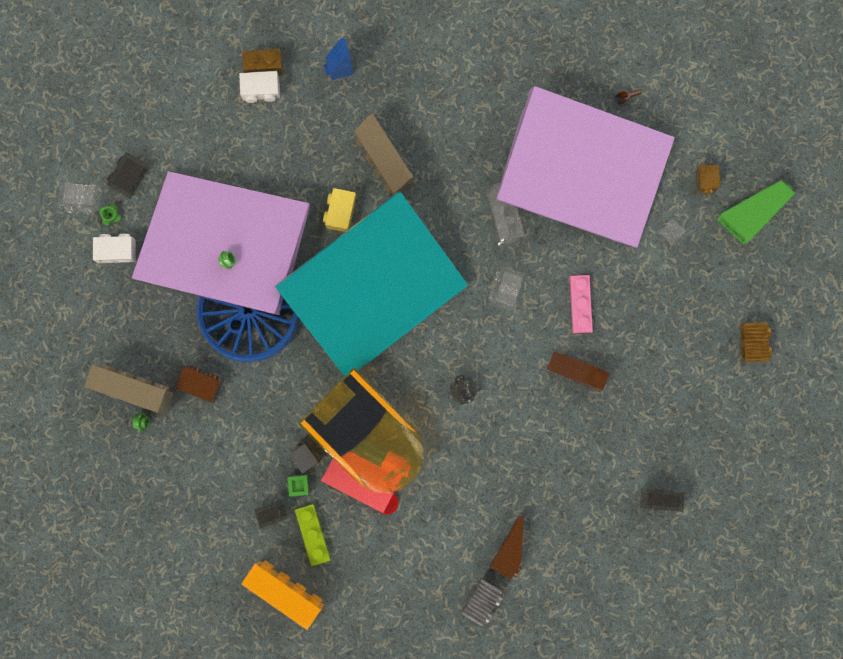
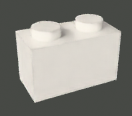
(259, 86)
(114, 249)

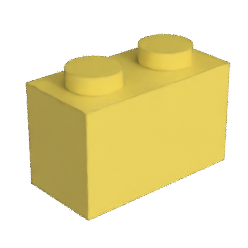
(340, 210)

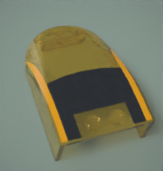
(366, 435)

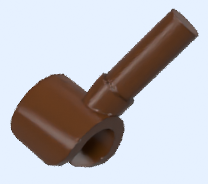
(625, 95)

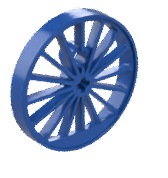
(245, 318)

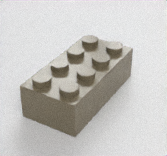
(131, 390)

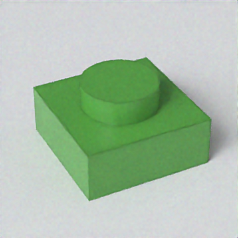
(298, 485)

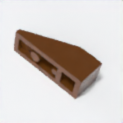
(578, 371)
(509, 555)

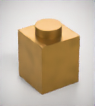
(707, 179)

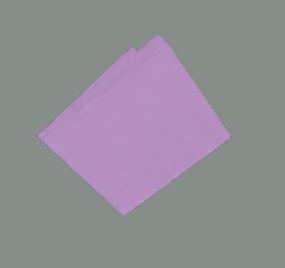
(584, 167)
(202, 219)

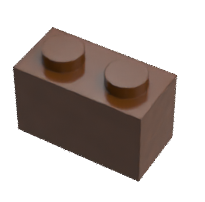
(198, 384)

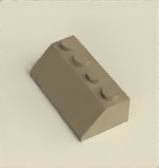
(383, 155)

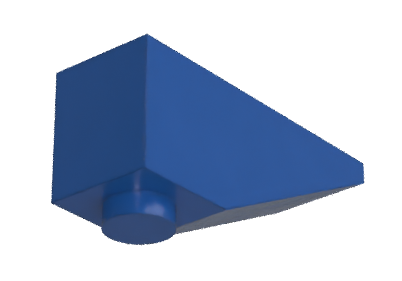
(338, 61)

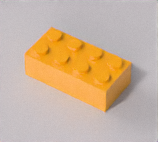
(283, 594)

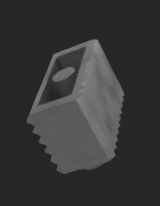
(482, 602)

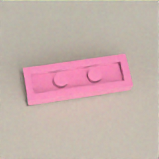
(581, 304)

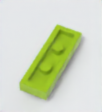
(312, 535)

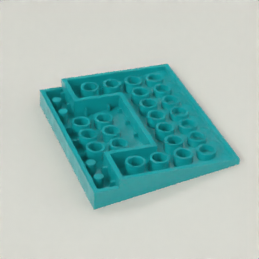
(372, 284)

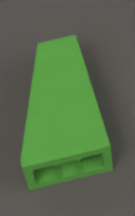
(753, 213)

